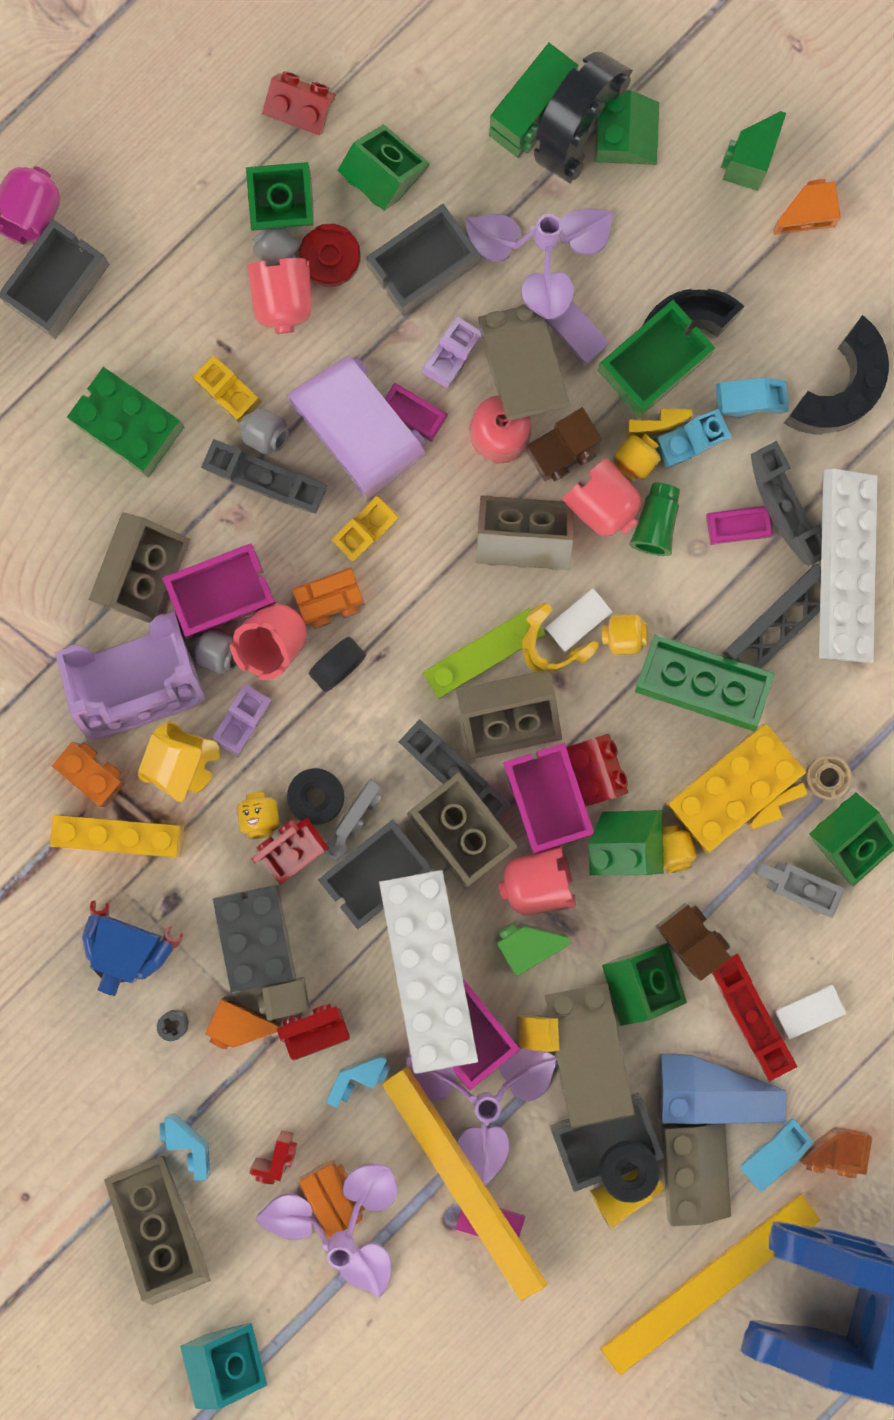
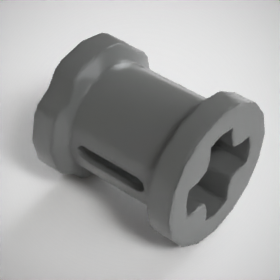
(163, 1022)

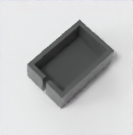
(423, 259)
(54, 279)
(380, 858)
(254, 938)
(585, 1145)

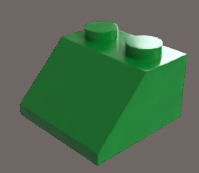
(628, 130)
(751, 154)
(382, 166)
(280, 196)
(854, 838)
(627, 844)
(644, 984)

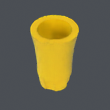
(616, 1211)

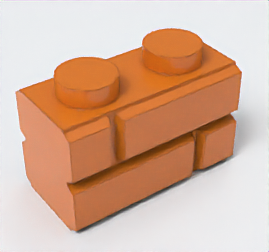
(328, 598)
(325, 1195)

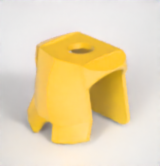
(178, 761)

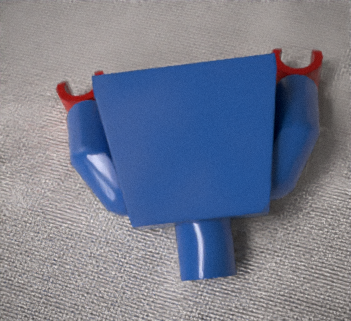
(123, 949)

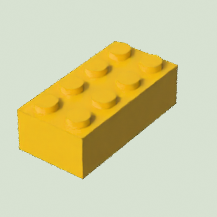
(735, 788)

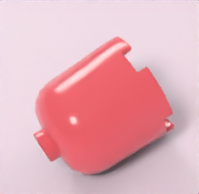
(281, 293)
(496, 441)
(606, 501)
(269, 641)
(538, 882)

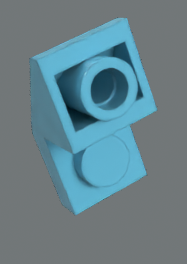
(751, 396)
(692, 438)
(365, 1072)
(180, 1136)
(777, 1155)

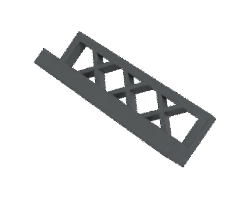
(772, 614)

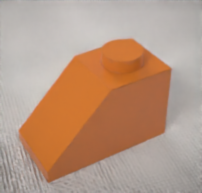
(811, 209)
(238, 1025)

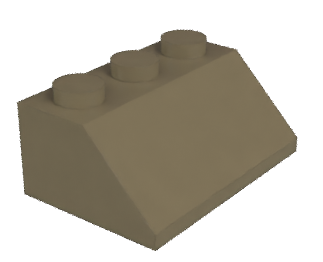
(524, 533)
(135, 565)
(509, 714)
(462, 830)
(695, 1173)

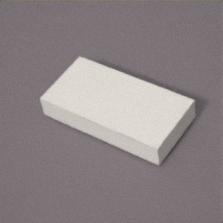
(578, 620)
(810, 1011)

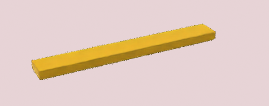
(464, 1184)
(702, 1289)

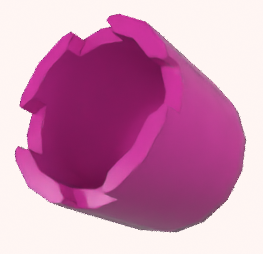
(27, 203)

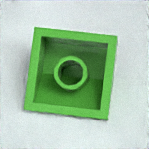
(529, 945)

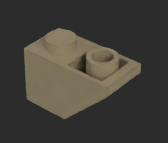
(284, 999)

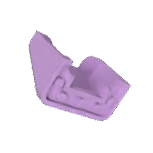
(357, 425)
(130, 681)

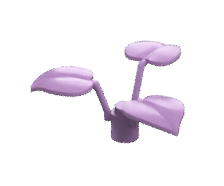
(542, 293)
(486, 1148)
(362, 1267)

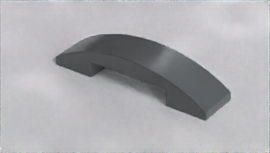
(264, 477)
(783, 505)
(445, 763)

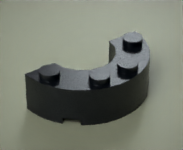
(572, 111)
(706, 308)
(868, 377)

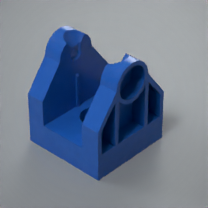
(846, 1364)

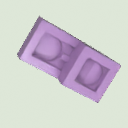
(579, 333)
(452, 352)
(241, 720)

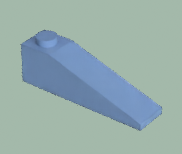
(711, 1094)

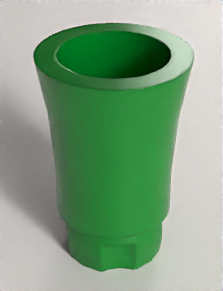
(657, 521)

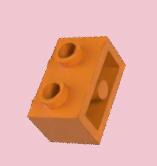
(89, 774)

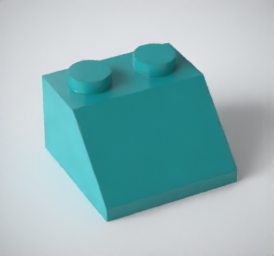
(223, 1366)

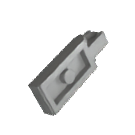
(352, 819)
(802, 887)

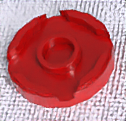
(331, 254)

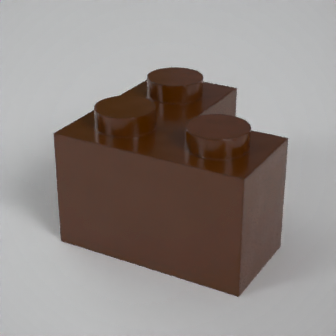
(569, 442)
(692, 942)

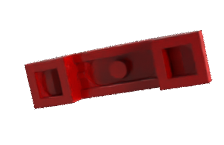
(753, 1018)

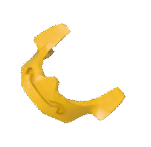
(530, 654)

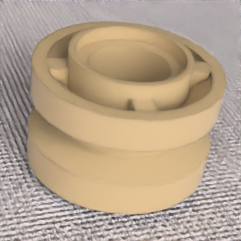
(844, 777)

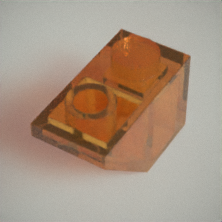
(841, 1151)

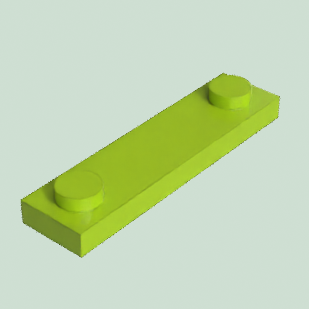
(479, 655)

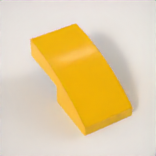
(226, 389)
(667, 420)
(365, 528)
(771, 811)
(538, 1033)

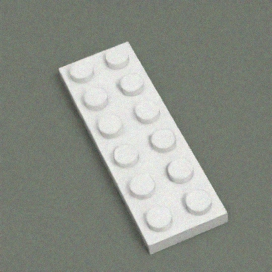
(848, 566)
(428, 972)

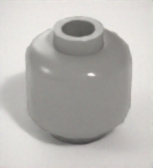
(274, 245)
(264, 431)
(214, 651)

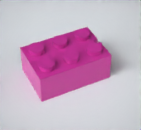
(218, 590)
(548, 798)
(491, 1043)

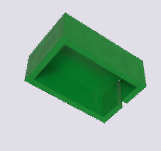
(520, 112)
(655, 359)
(126, 421)

